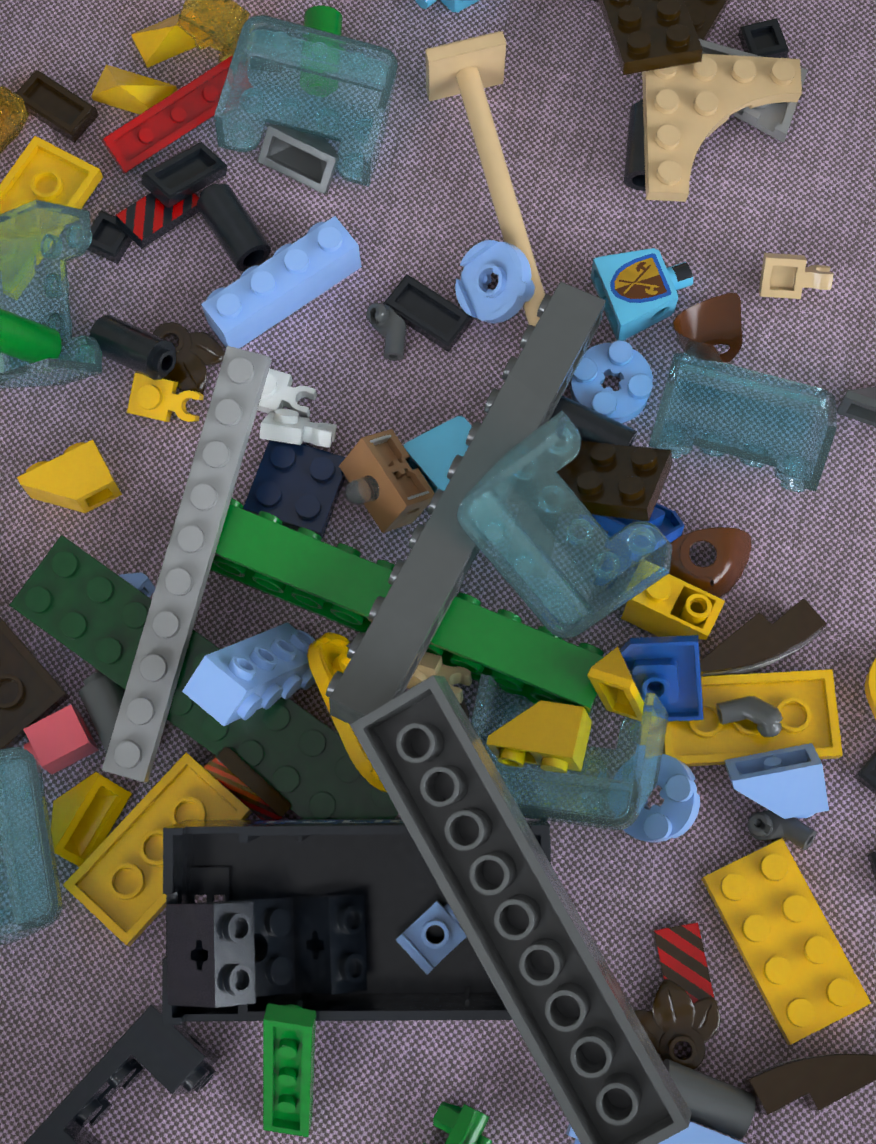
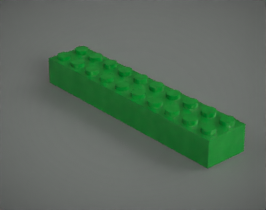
(345, 586)

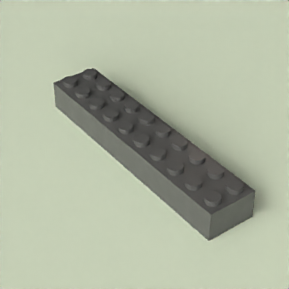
(520, 920)

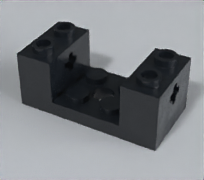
(300, 948)
(166, 1051)

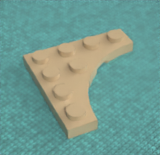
(696, 98)

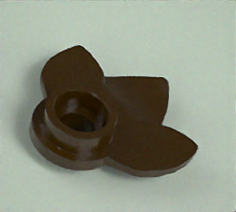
(192, 356)
(679, 1019)

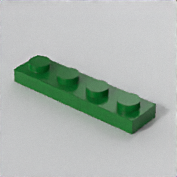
(288, 1069)

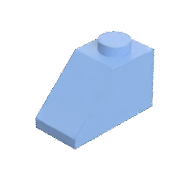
(782, 780)

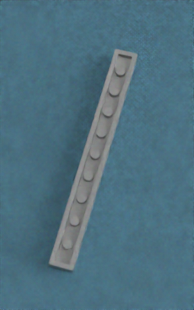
(187, 565)

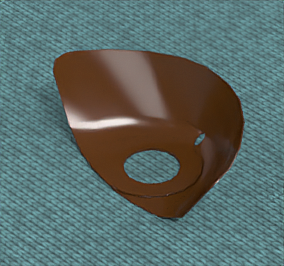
(711, 324)
(732, 553)

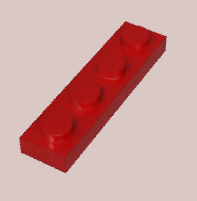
(167, 119)

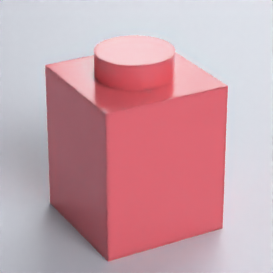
(60, 739)

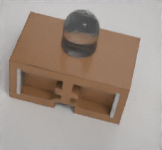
(385, 481)

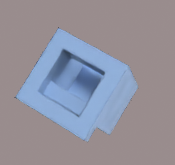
(418, 946)

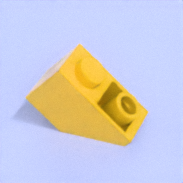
(72, 480)
(674, 609)
(545, 736)

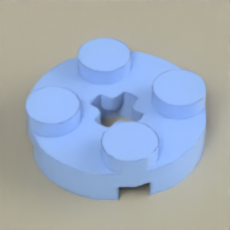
(513, 285)
(619, 361)
(679, 805)

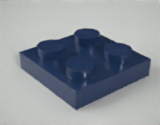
(297, 485)

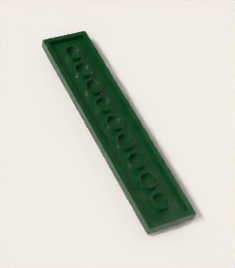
(286, 745)

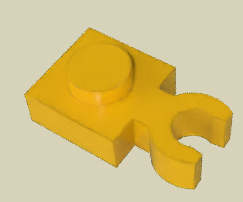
(158, 399)

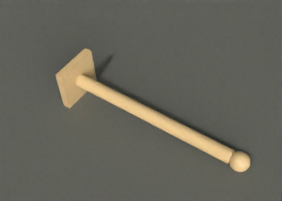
(466, 70)

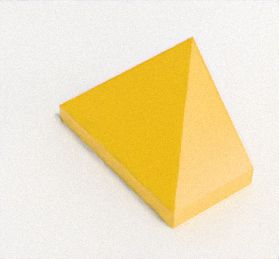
(162, 41)
(130, 90)
(616, 686)
(85, 817)

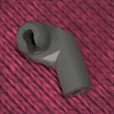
(391, 327)
(753, 709)
(770, 826)

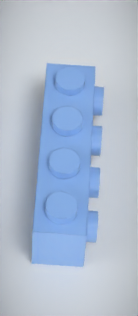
(282, 283)
(252, 674)

